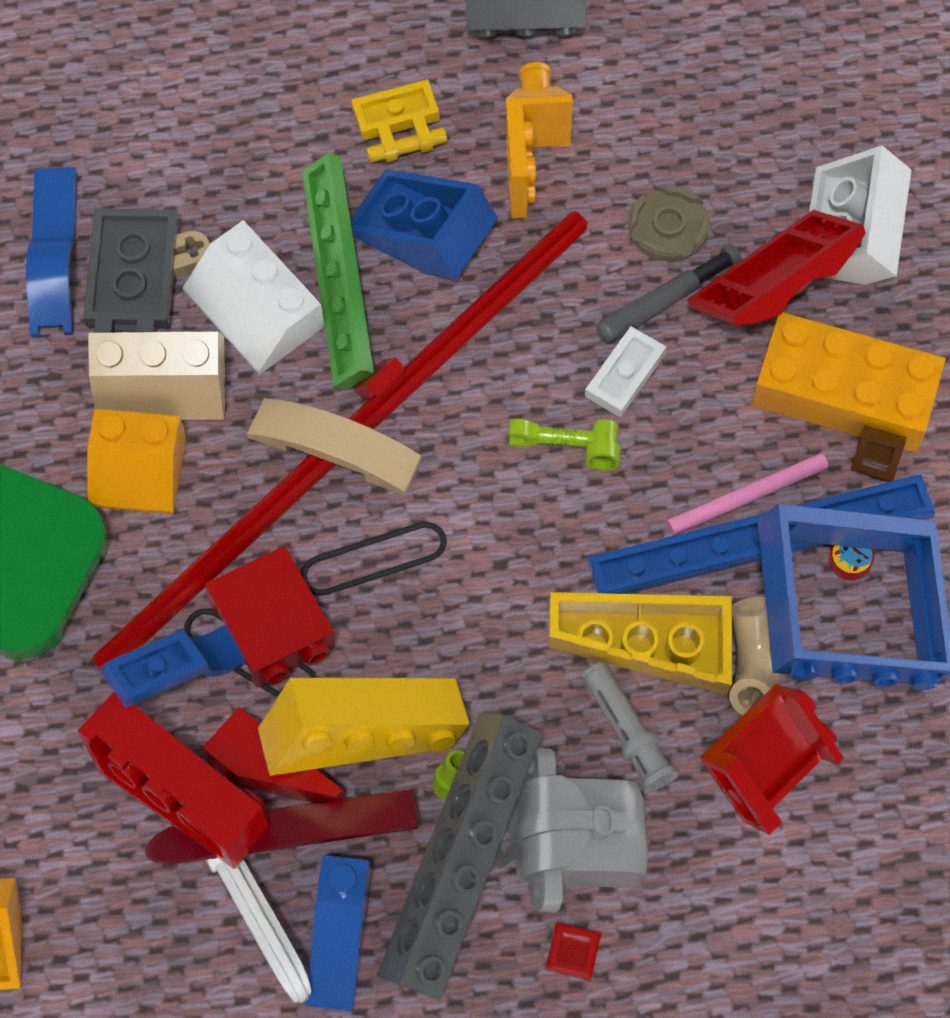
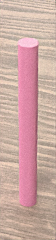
(747, 494)

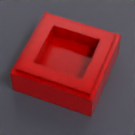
(384, 375)
(573, 951)

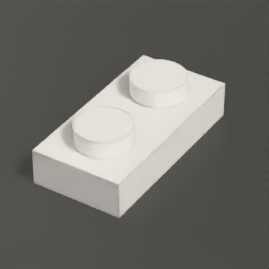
(625, 371)

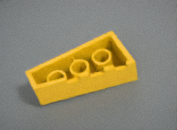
(655, 635)
(359, 720)

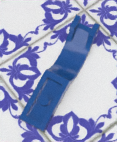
(51, 249)
(170, 663)

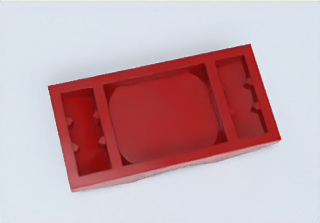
(780, 269)

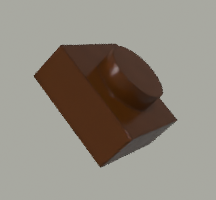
(878, 453)

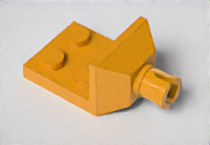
(534, 118)

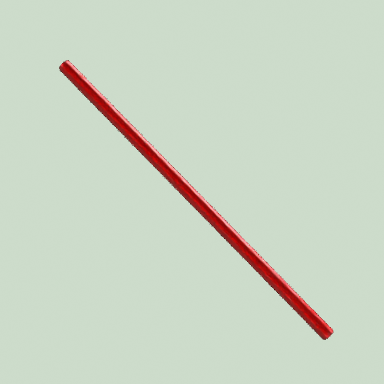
(313, 468)

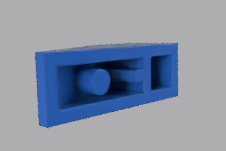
(338, 932)

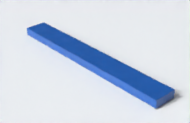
(738, 541)

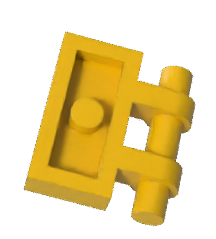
(396, 111)

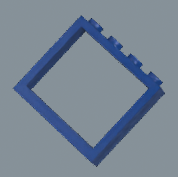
(861, 530)

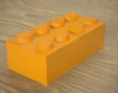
(847, 380)

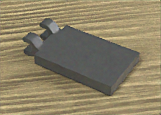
(131, 270)

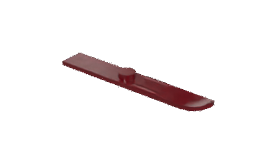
(303, 826)

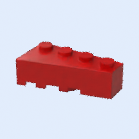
(173, 780)

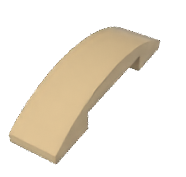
(336, 440)

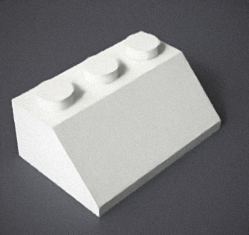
(871, 192)
(253, 298)

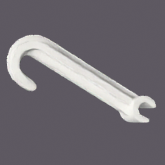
(264, 928)

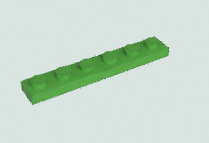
(337, 272)

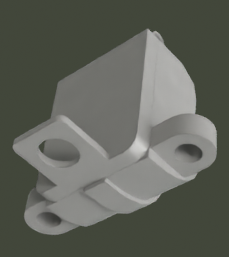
(574, 833)

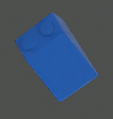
(424, 221)

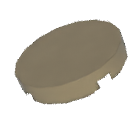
(672, 236)

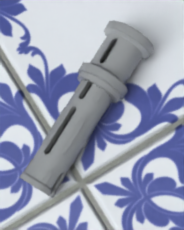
(639, 744)

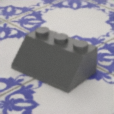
(524, 16)

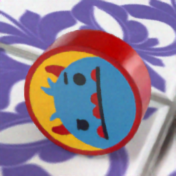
(851, 562)

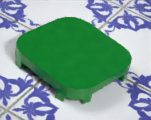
(46, 560)

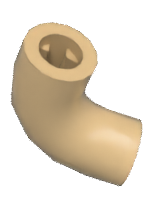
(754, 662)

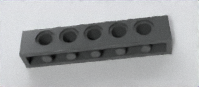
(460, 855)

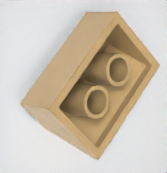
(159, 373)

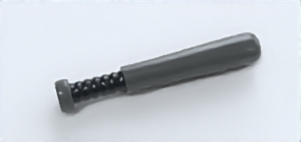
(649, 305)

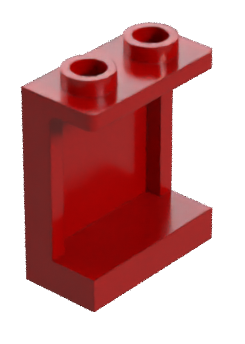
(271, 616)
(770, 754)

